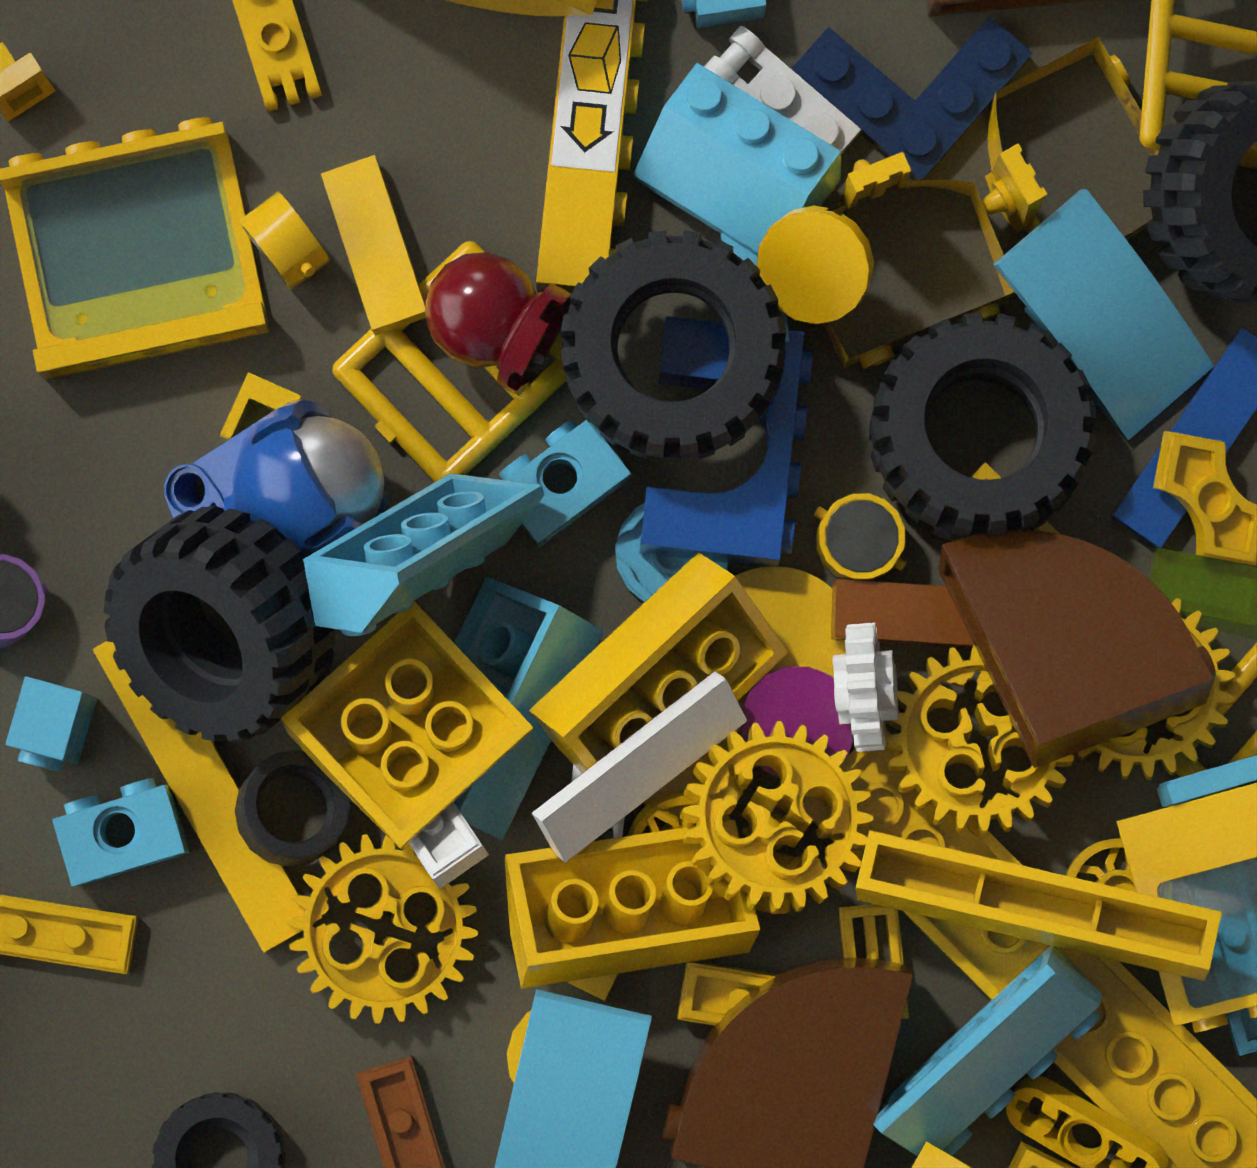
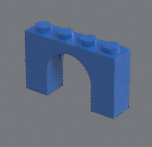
(748, 521)

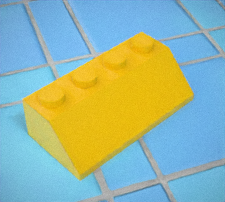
(655, 657)
(621, 909)

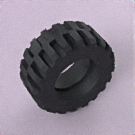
(1194, 192)
(684, 267)
(1001, 356)
(176, 652)

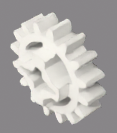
(865, 687)

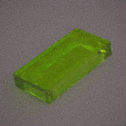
(1206, 584)

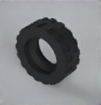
(219, 1112)

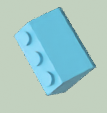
(734, 159)

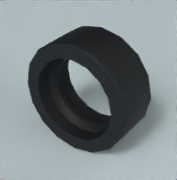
(263, 842)

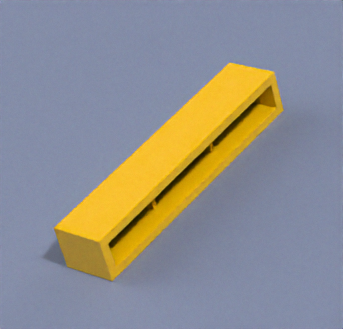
(1038, 905)

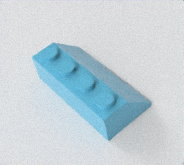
(414, 549)
(524, 652)
(990, 1055)

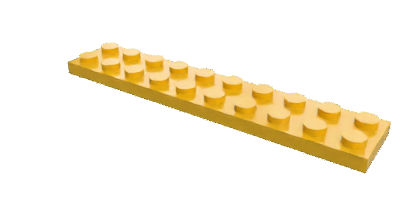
(1133, 1055)

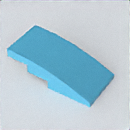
(1107, 311)
(573, 1085)

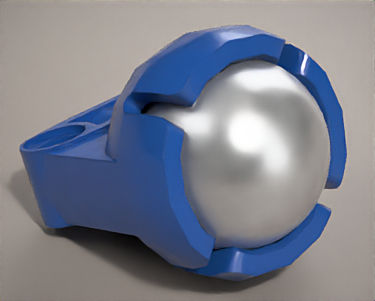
(292, 470)

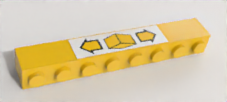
(589, 142)

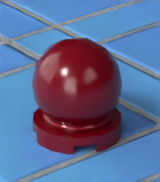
(490, 315)

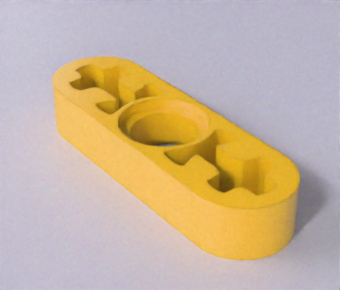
(1079, 1111)

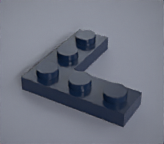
(938, 117)

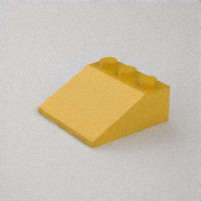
(406, 725)

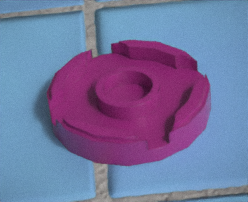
(797, 699)

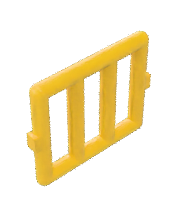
(1161, 81)
(395, 427)

